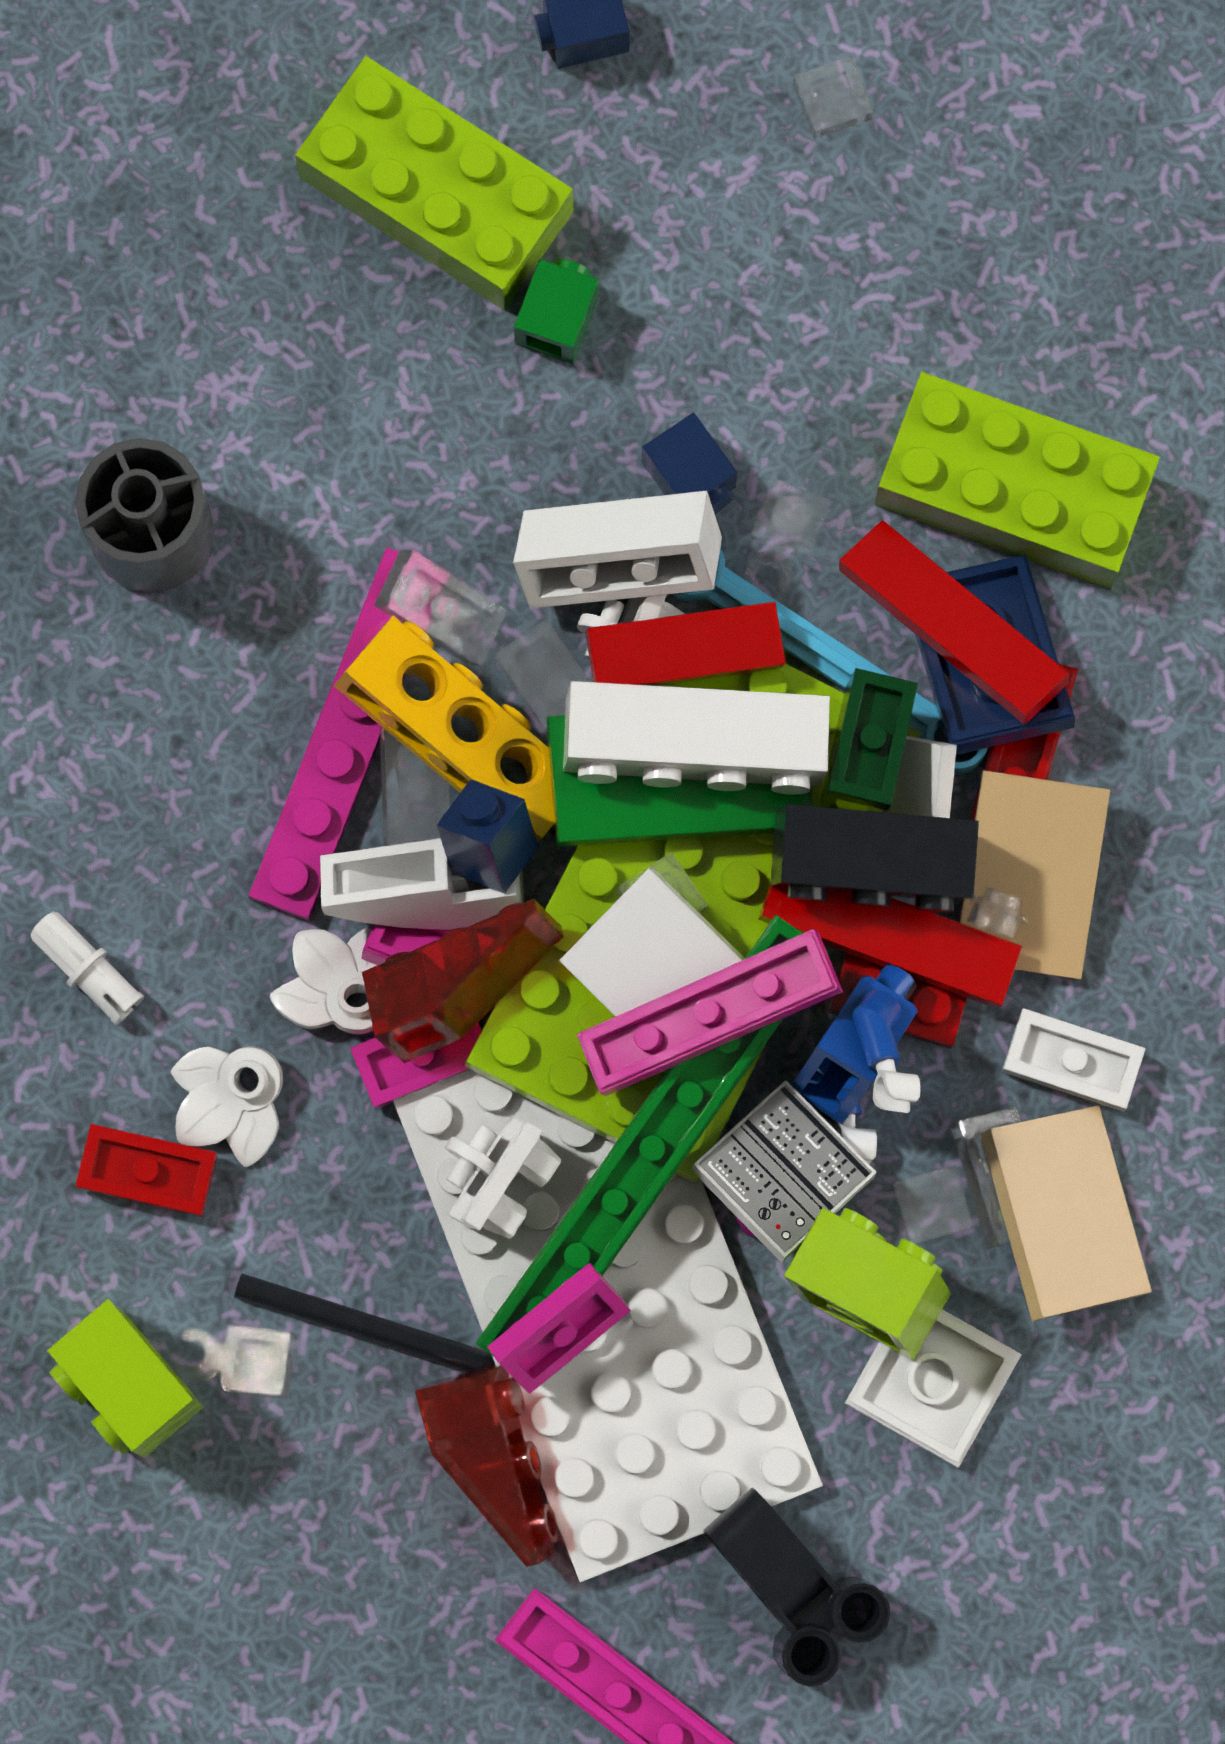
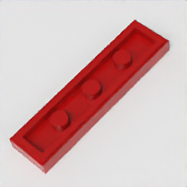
(953, 622)
(911, 939)

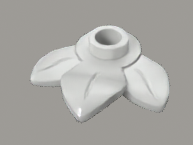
(327, 977)
(222, 1107)

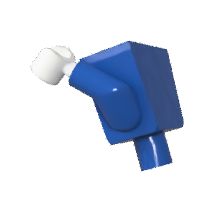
(858, 1050)

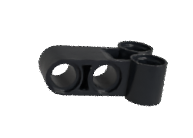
(793, 1586)

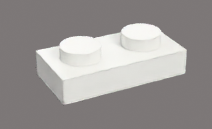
(1073, 1060)

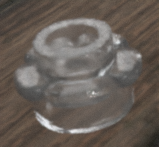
(997, 913)

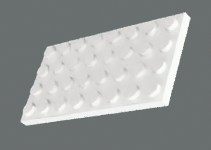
(670, 1403)

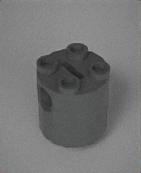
(150, 547)

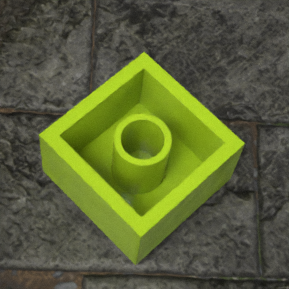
(869, 1282)
(123, 1379)

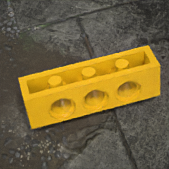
(425, 726)

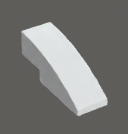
(407, 888)

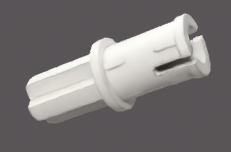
(86, 967)

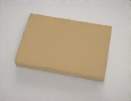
(1045, 849)
(1065, 1213)

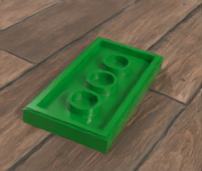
(642, 812)

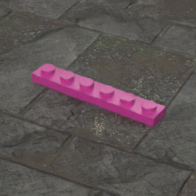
(325, 782)

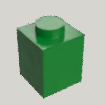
(557, 309)

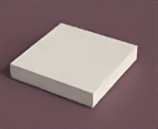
(647, 947)
(939, 1395)

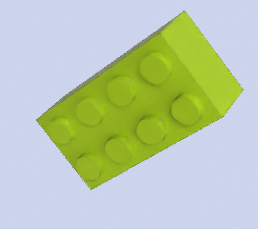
(435, 182)
(1016, 480)

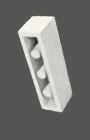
(696, 736)

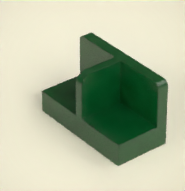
(869, 740)

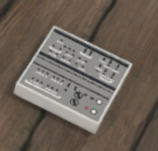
(782, 1170)

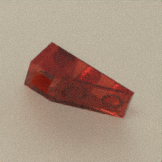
(449, 985)
(482, 1447)

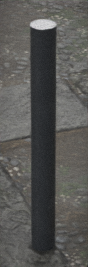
(359, 1324)

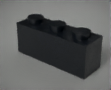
(874, 856)

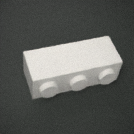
(618, 549)

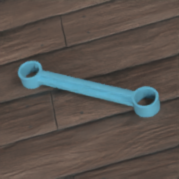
(816, 648)

